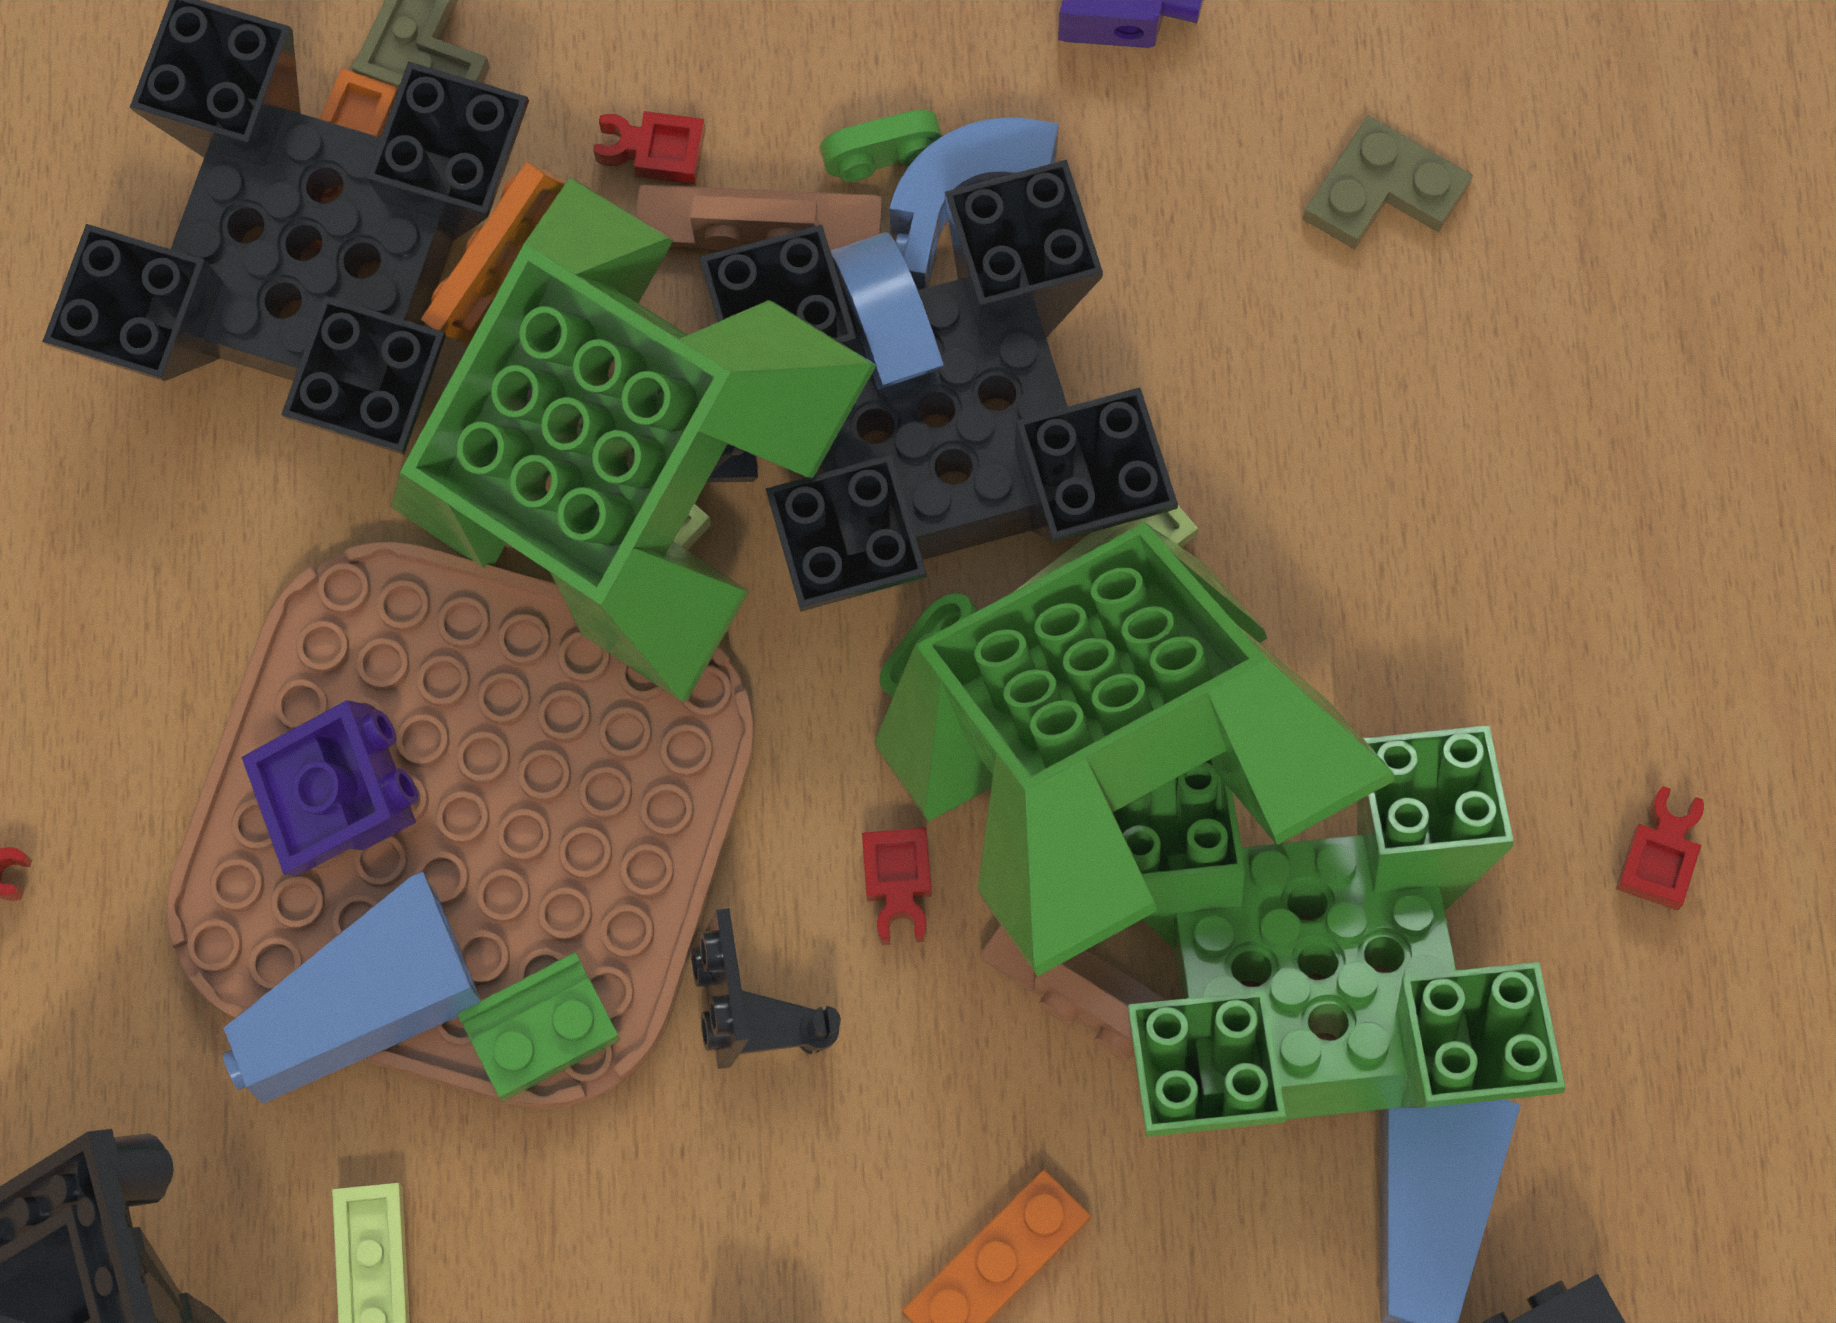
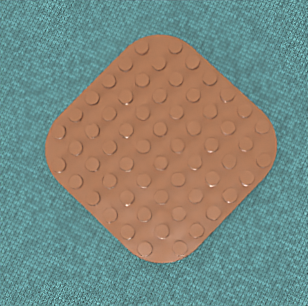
(548, 815)

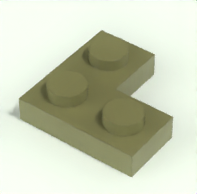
(412, 33)
(1381, 169)

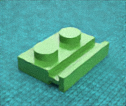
(538, 1027)

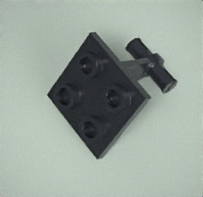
(747, 1021)

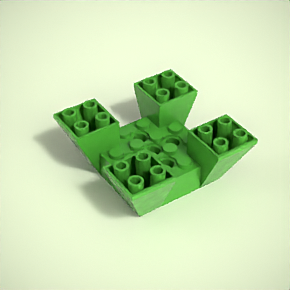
(673, 398)
(1093, 699)
(1377, 901)

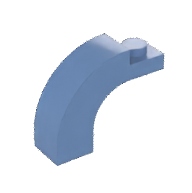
(954, 161)
(886, 309)

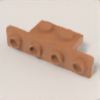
(739, 217)
(1077, 990)

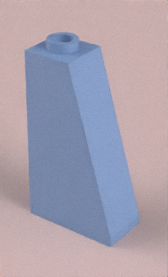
(355, 997)
(1436, 1202)

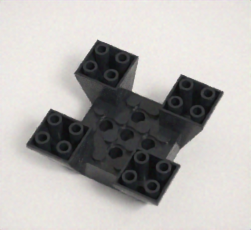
(355, 343)
(1030, 467)

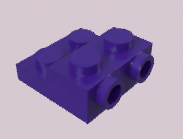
(331, 786)

